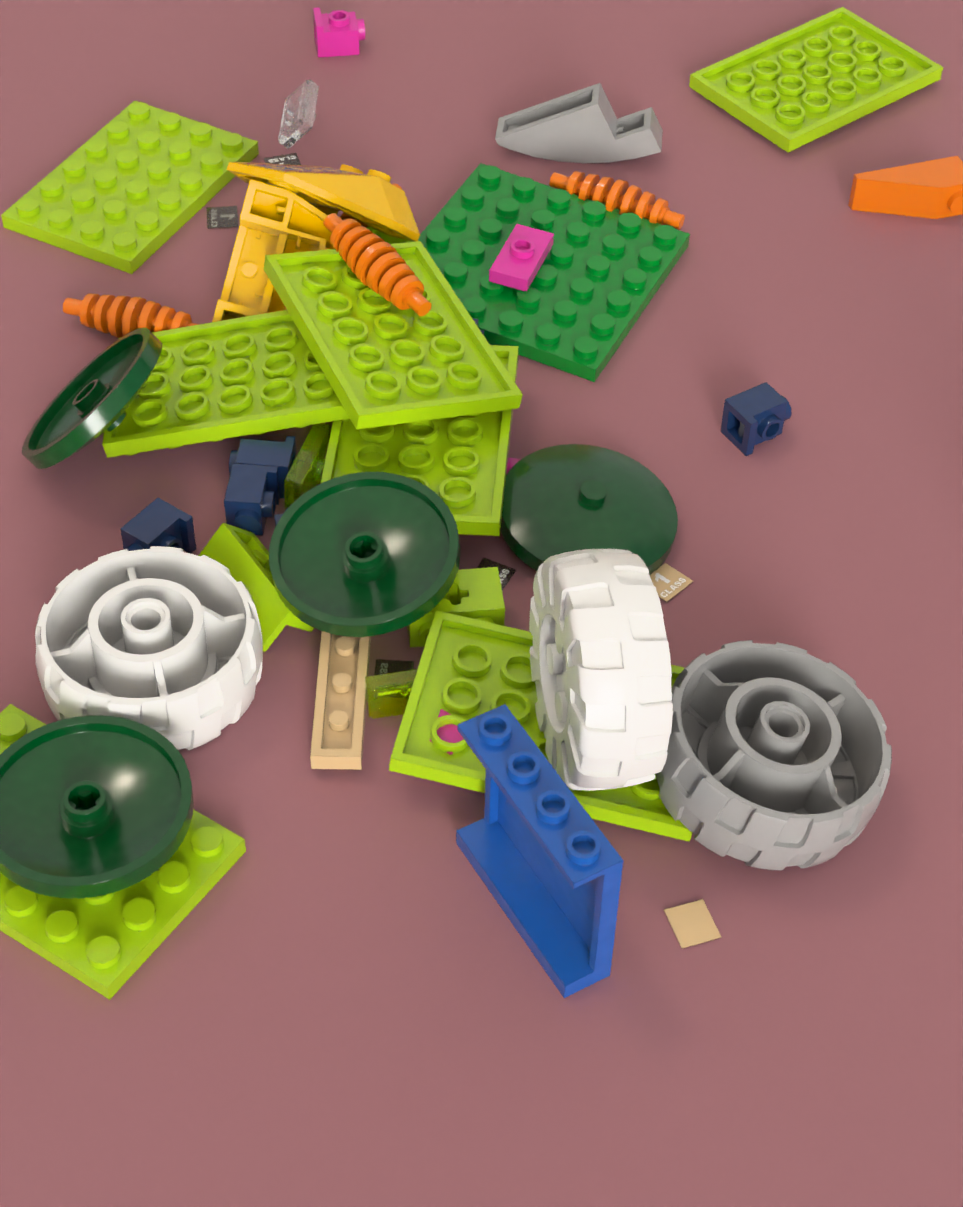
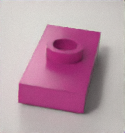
(521, 257)

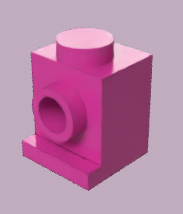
(337, 33)

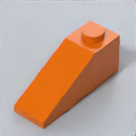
(915, 190)

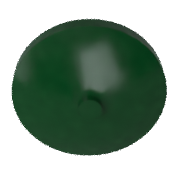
(93, 399)
(586, 500)
(364, 554)
(91, 806)

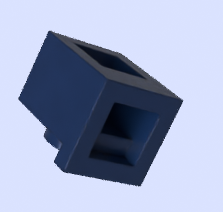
(754, 417)
(268, 454)
(251, 496)
(159, 526)

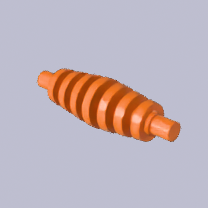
(618, 196)
(377, 264)
(124, 314)

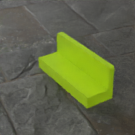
(249, 563)

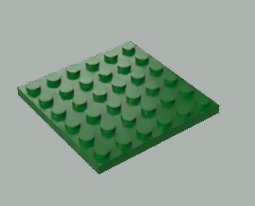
(586, 290)

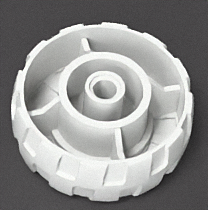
(151, 643)
(600, 668)

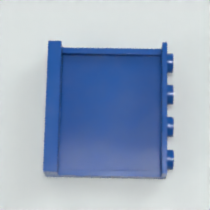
(542, 855)

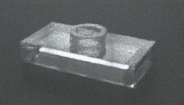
(298, 113)

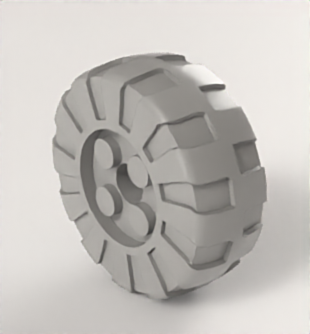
(773, 755)

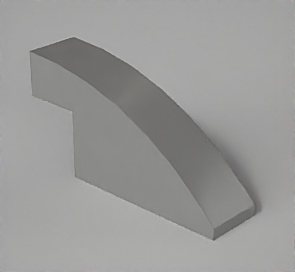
(580, 130)

